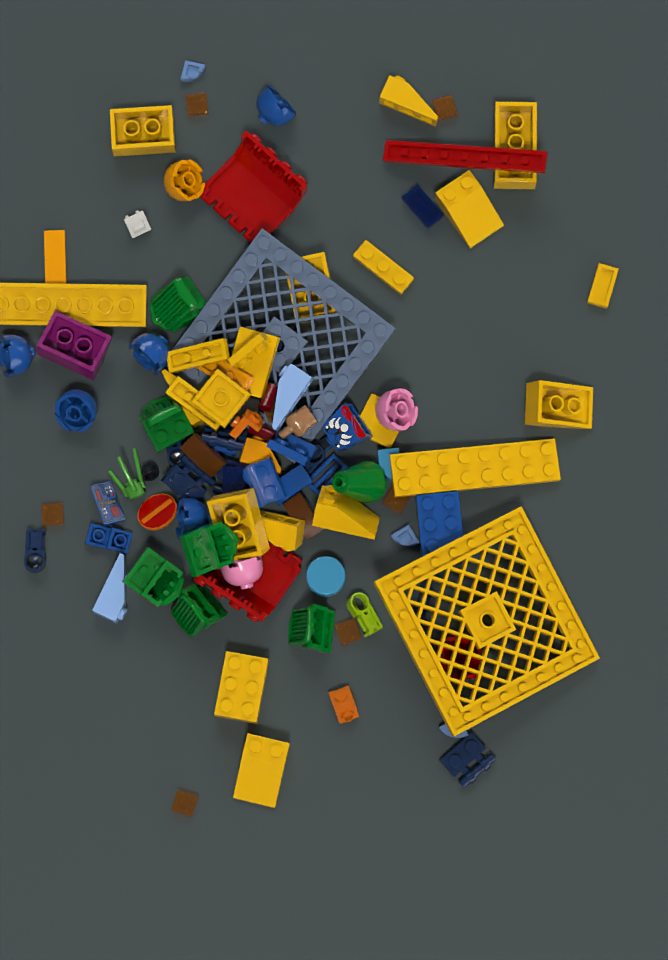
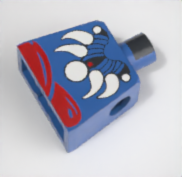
(344, 429)

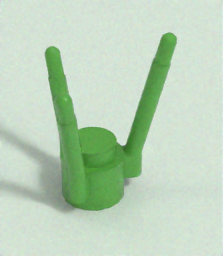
(133, 488)

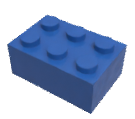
(438, 520)

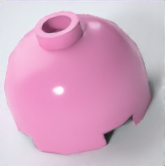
(396, 410)
(243, 572)

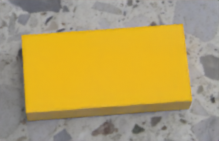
(602, 285)

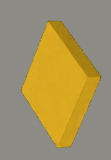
(221, 398)
(380, 434)

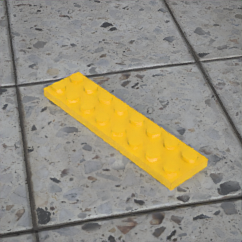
(88, 303)
(474, 467)

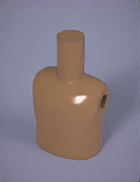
(298, 422)

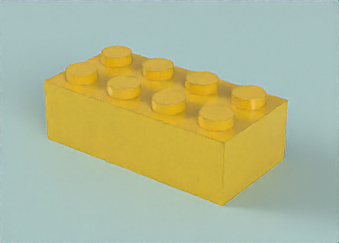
(515, 129)

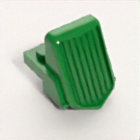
(176, 305)
(165, 423)
(209, 547)
(155, 578)
(196, 610)
(312, 628)

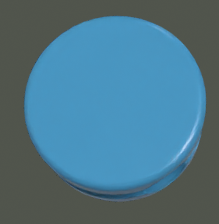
(325, 576)

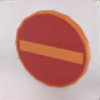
(157, 512)

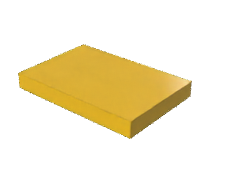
(261, 364)

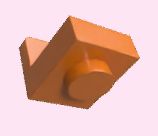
(247, 418)
(343, 704)

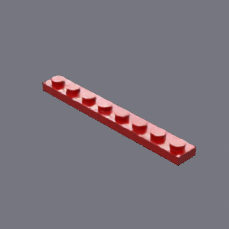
(465, 156)

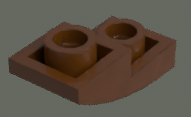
(202, 455)
(299, 508)

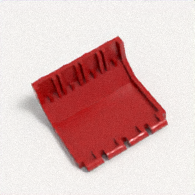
(254, 189)
(266, 591)

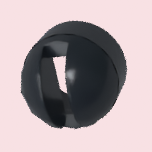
(145, 472)

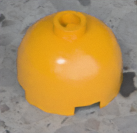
(184, 180)

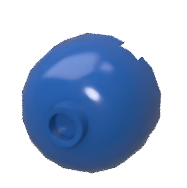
(274, 108)
(150, 351)
(15, 354)
(75, 410)
(190, 516)

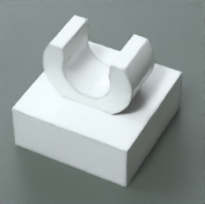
(137, 224)

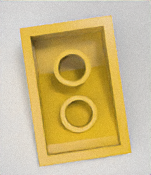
(468, 209)
(320, 263)
(558, 405)
(344, 514)
(261, 770)

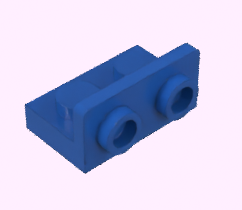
(293, 448)
(265, 481)

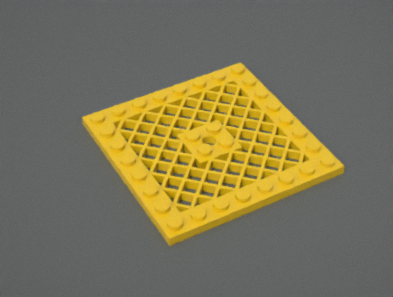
(581, 652)

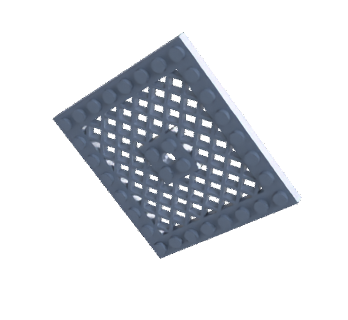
(268, 247)

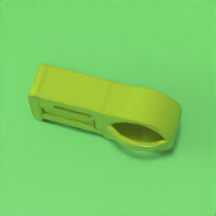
(367, 617)

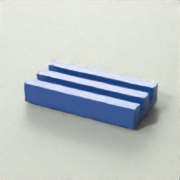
(313, 488)

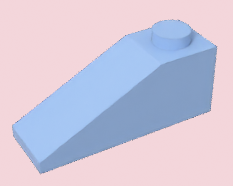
(289, 392)
(112, 598)

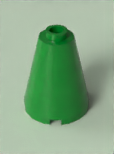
(361, 482)

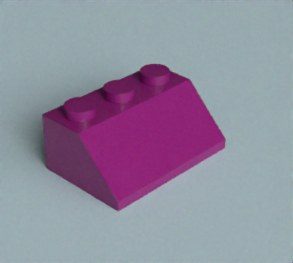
(73, 345)

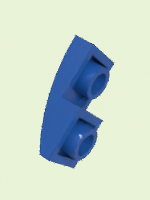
(294, 482)
(108, 538)

